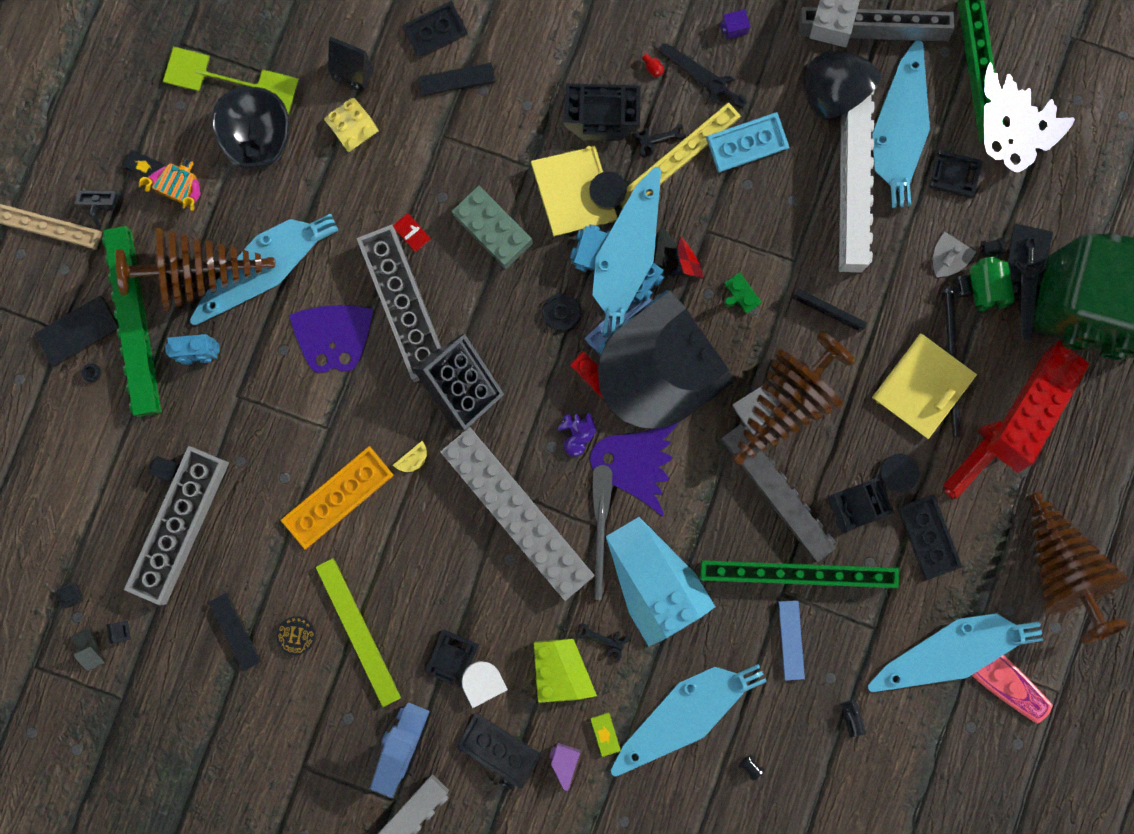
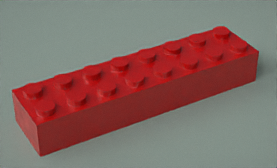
(1038, 407)

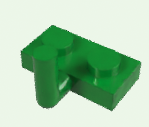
(741, 294)

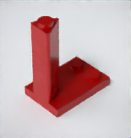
(973, 464)

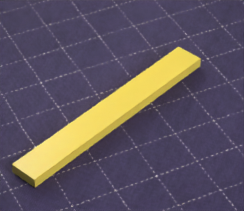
(689, 146)

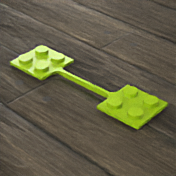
(189, 69)

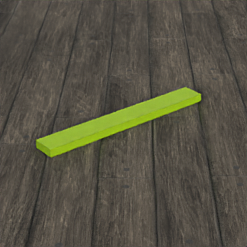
(358, 632)

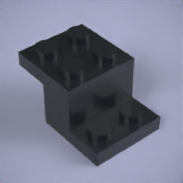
(860, 504)

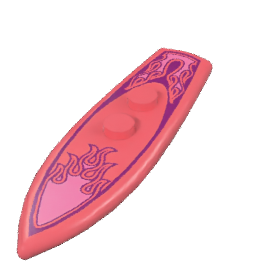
(1014, 688)

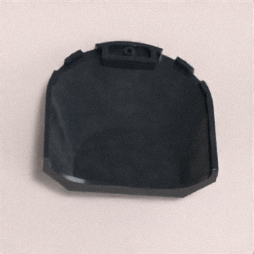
(660, 366)

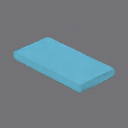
(747, 142)

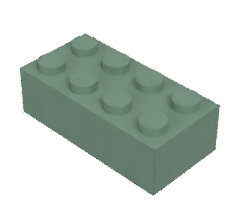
(492, 227)

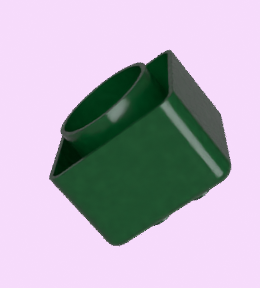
(1090, 295)

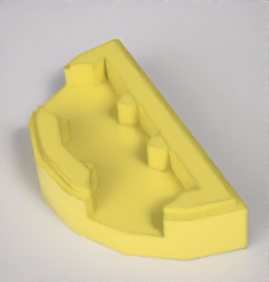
(413, 459)

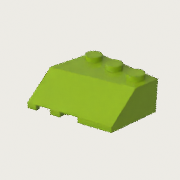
(561, 672)

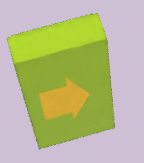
(605, 734)

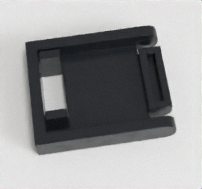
(952, 171)
(451, 660)

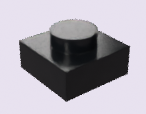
(69, 595)
(118, 632)

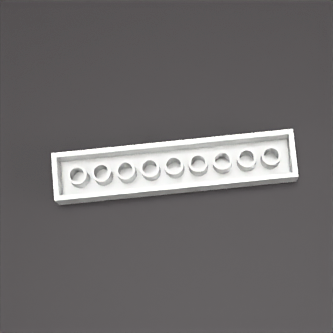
(855, 188)

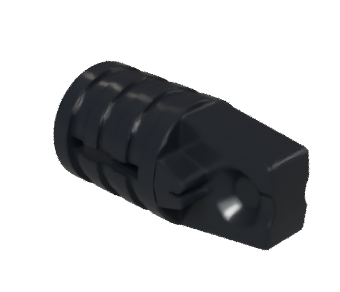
(853, 718)

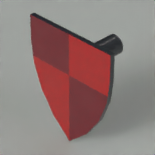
(686, 261)

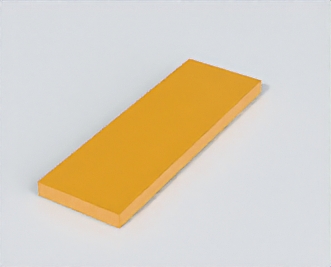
(337, 497)

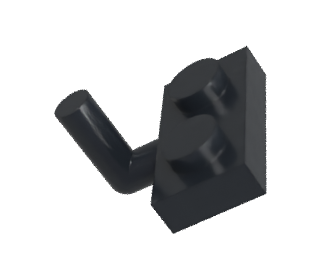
(95, 201)

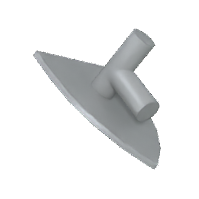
(950, 256)

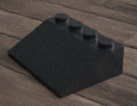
(458, 382)

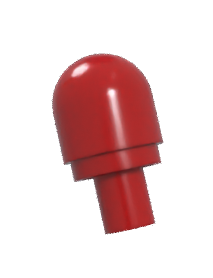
(653, 66)

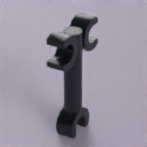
(646, 141)
(616, 646)

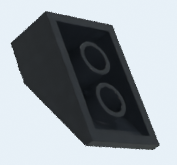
(349, 64)

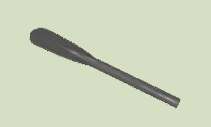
(601, 496)

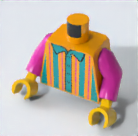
(175, 183)

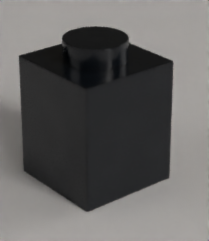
(163, 468)

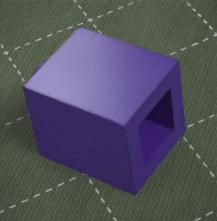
(735, 24)

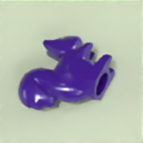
(581, 430)

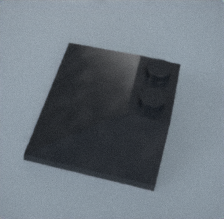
(602, 110)

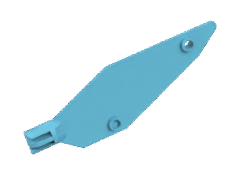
(903, 125)
(285, 243)
(627, 251)
(955, 652)
(685, 715)

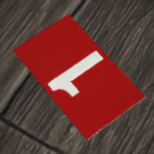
(411, 232)

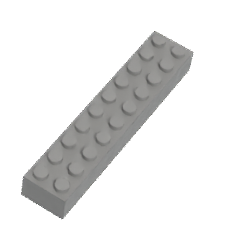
(517, 514)

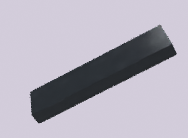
(457, 79)
(829, 310)
(235, 631)

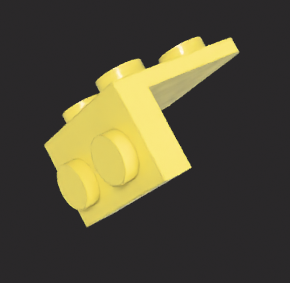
(351, 124)

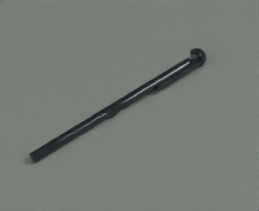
(949, 293)

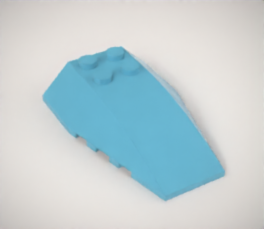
(655, 582)

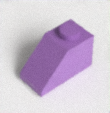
(564, 763)

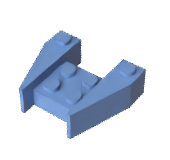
(399, 749)

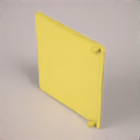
(565, 190)
(924, 386)

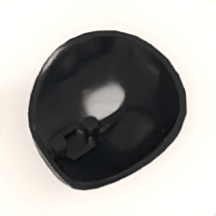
(838, 82)
(251, 126)

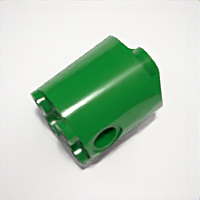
(991, 284)

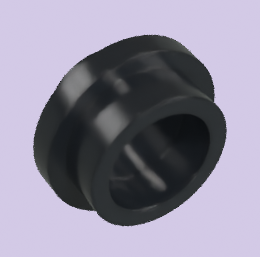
(91, 372)

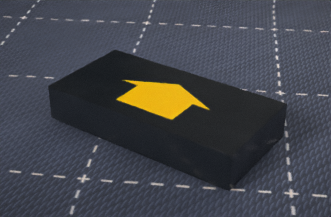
(141, 164)

